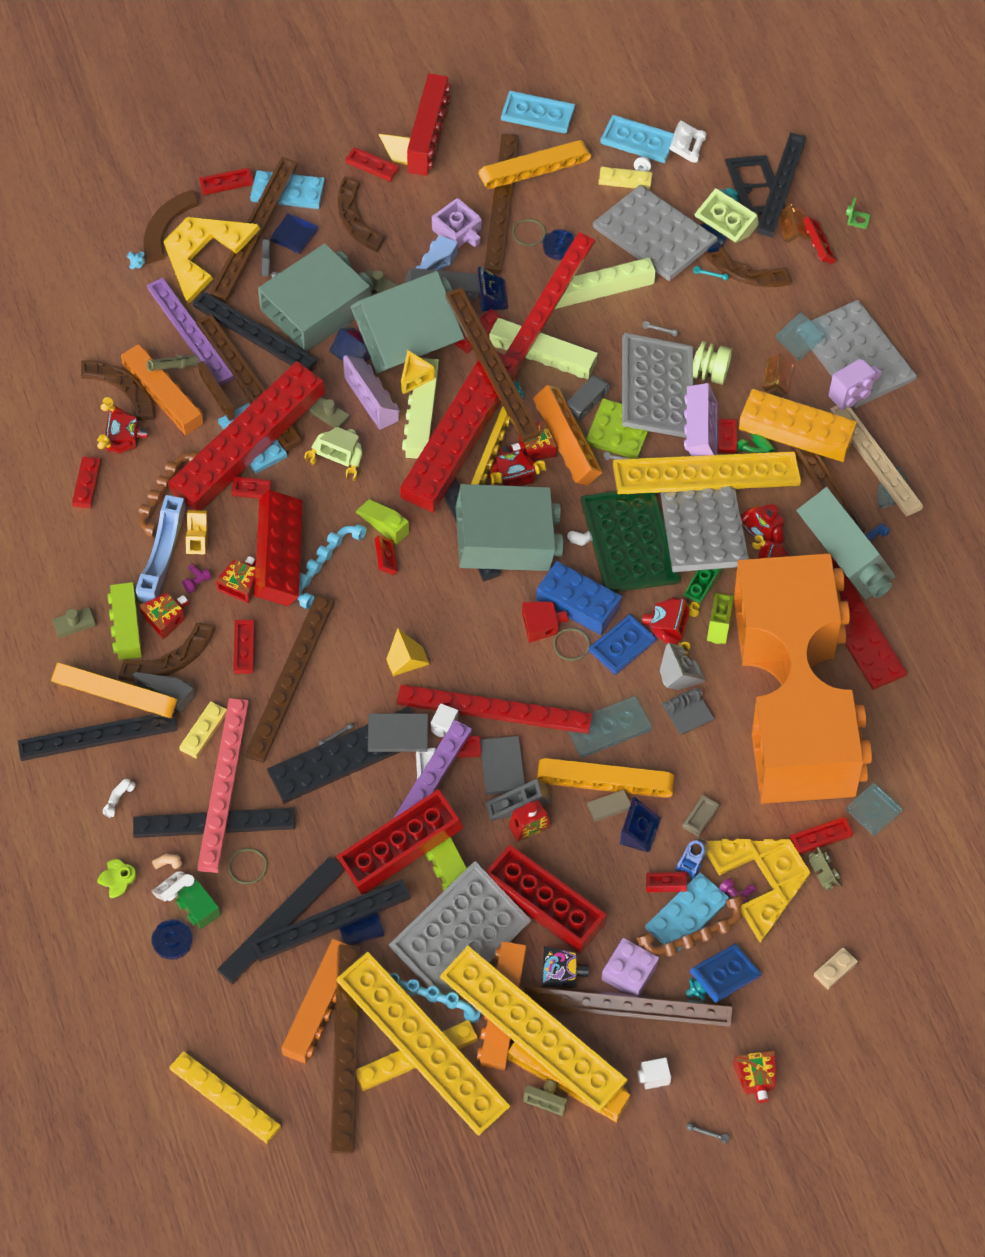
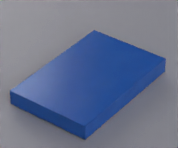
(622, 644)
(725, 972)

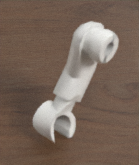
(124, 785)

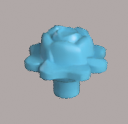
(136, 260)

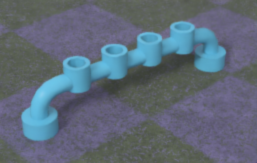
(324, 553)
(433, 995)

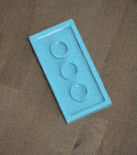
(538, 112)
(637, 138)
(300, 192)
(269, 457)
(688, 911)

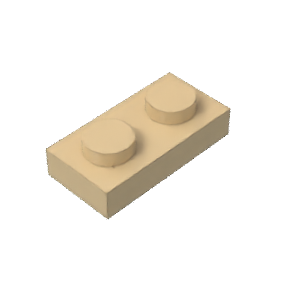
(835, 968)

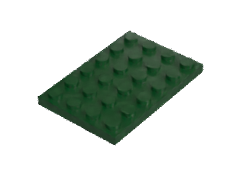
(628, 540)

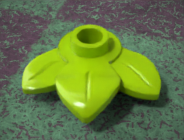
(114, 877)

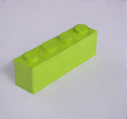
(125, 621)
(447, 862)

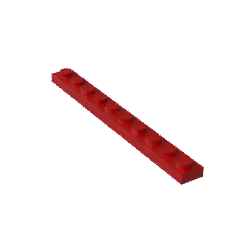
(550, 297)
(496, 709)

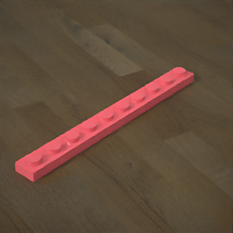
(223, 786)

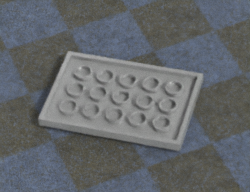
(655, 230)
(854, 336)
(655, 384)
(703, 529)
(465, 914)

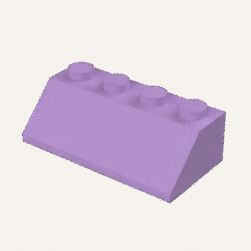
(370, 392)
(701, 421)

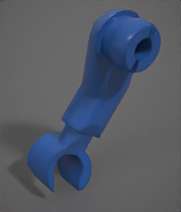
(879, 529)

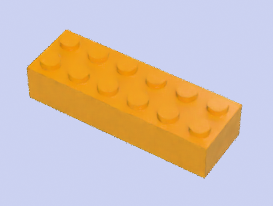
(797, 425)

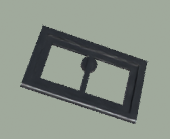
(742, 189)

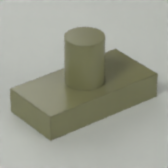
(379, 282)
(329, 413)
(73, 622)
(545, 1098)

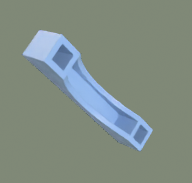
(440, 255)
(169, 525)

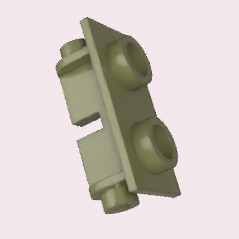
(821, 862)

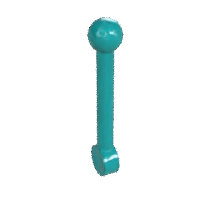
(696, 270)

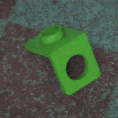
(854, 214)

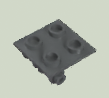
(688, 711)

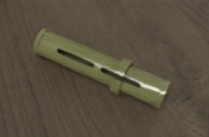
(179, 362)

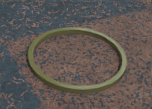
(533, 244)
(571, 629)
(248, 849)

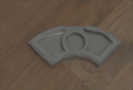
(265, 257)

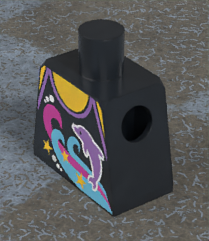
(561, 968)

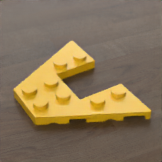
(191, 237)
(780, 866)

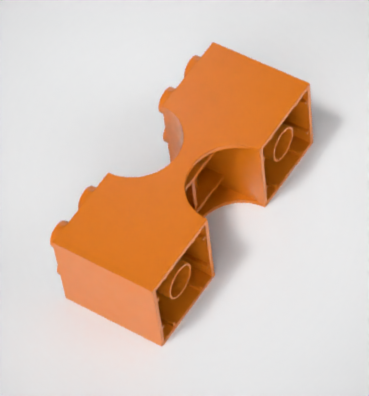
(805, 730)

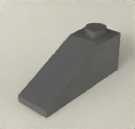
(167, 686)
(504, 805)

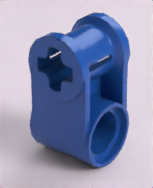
(690, 860)

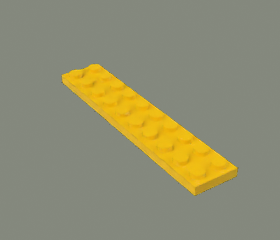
(704, 472)
(533, 1029)
(423, 1043)

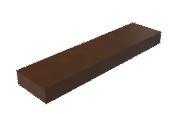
(216, 390)

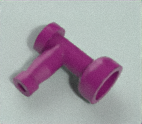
(189, 584)
(728, 886)

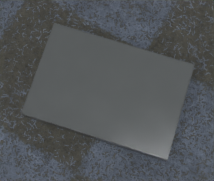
(397, 732)
(501, 764)

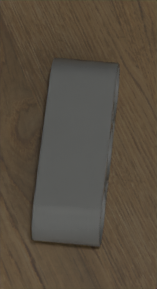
(588, 396)

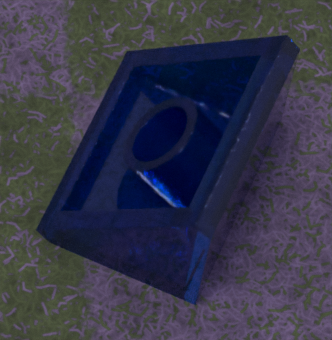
(492, 291)
(349, 343)
(639, 826)

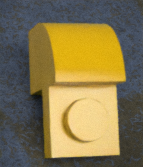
(197, 532)

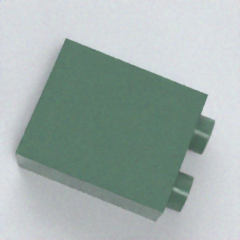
(314, 296)
(407, 318)
(507, 527)
(847, 544)

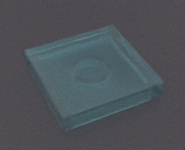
(799, 336)
(874, 809)

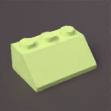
(727, 216)

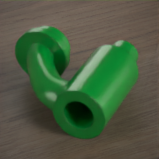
(761, 442)

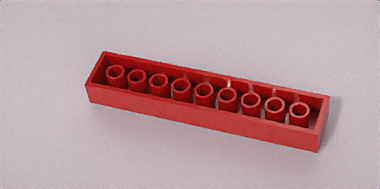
(247, 437)
(454, 438)

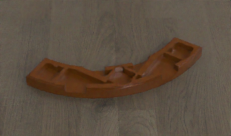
(351, 218)
(161, 220)
(746, 274)
(125, 382)
(173, 661)

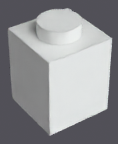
(443, 720)
(654, 1073)

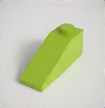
(384, 520)
(720, 618)

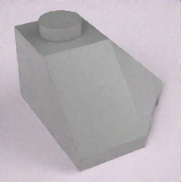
(678, 670)

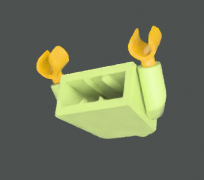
(338, 446)

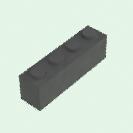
(467, 281)

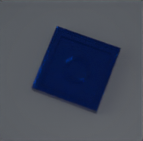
(294, 233)
(362, 930)

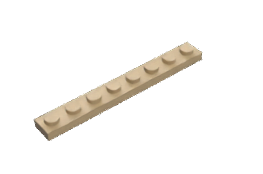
(881, 465)

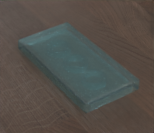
(611, 727)

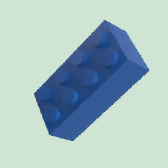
(580, 597)

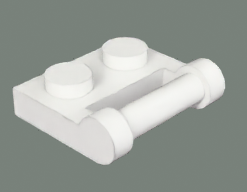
(682, 140)
(168, 889)

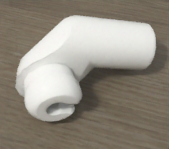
(579, 538)

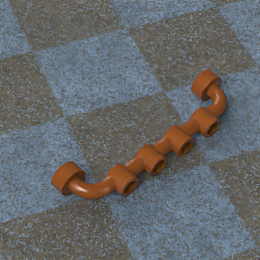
(155, 497)
(704, 933)

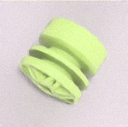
(712, 362)

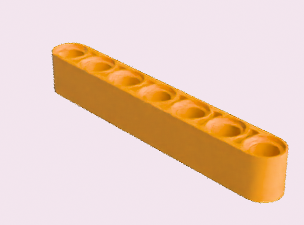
(534, 164)
(114, 690)
(605, 777)

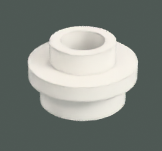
(644, 161)

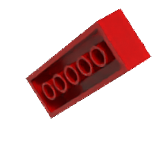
(428, 124)
(278, 548)
(400, 842)
(547, 899)

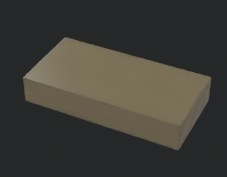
(609, 805)
(700, 815)

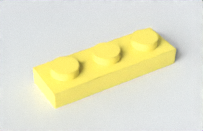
(625, 178)
(203, 730)

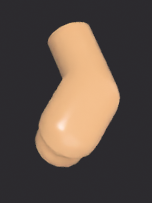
(167, 859)

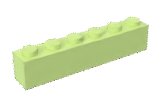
(608, 282)
(548, 350)
(420, 415)

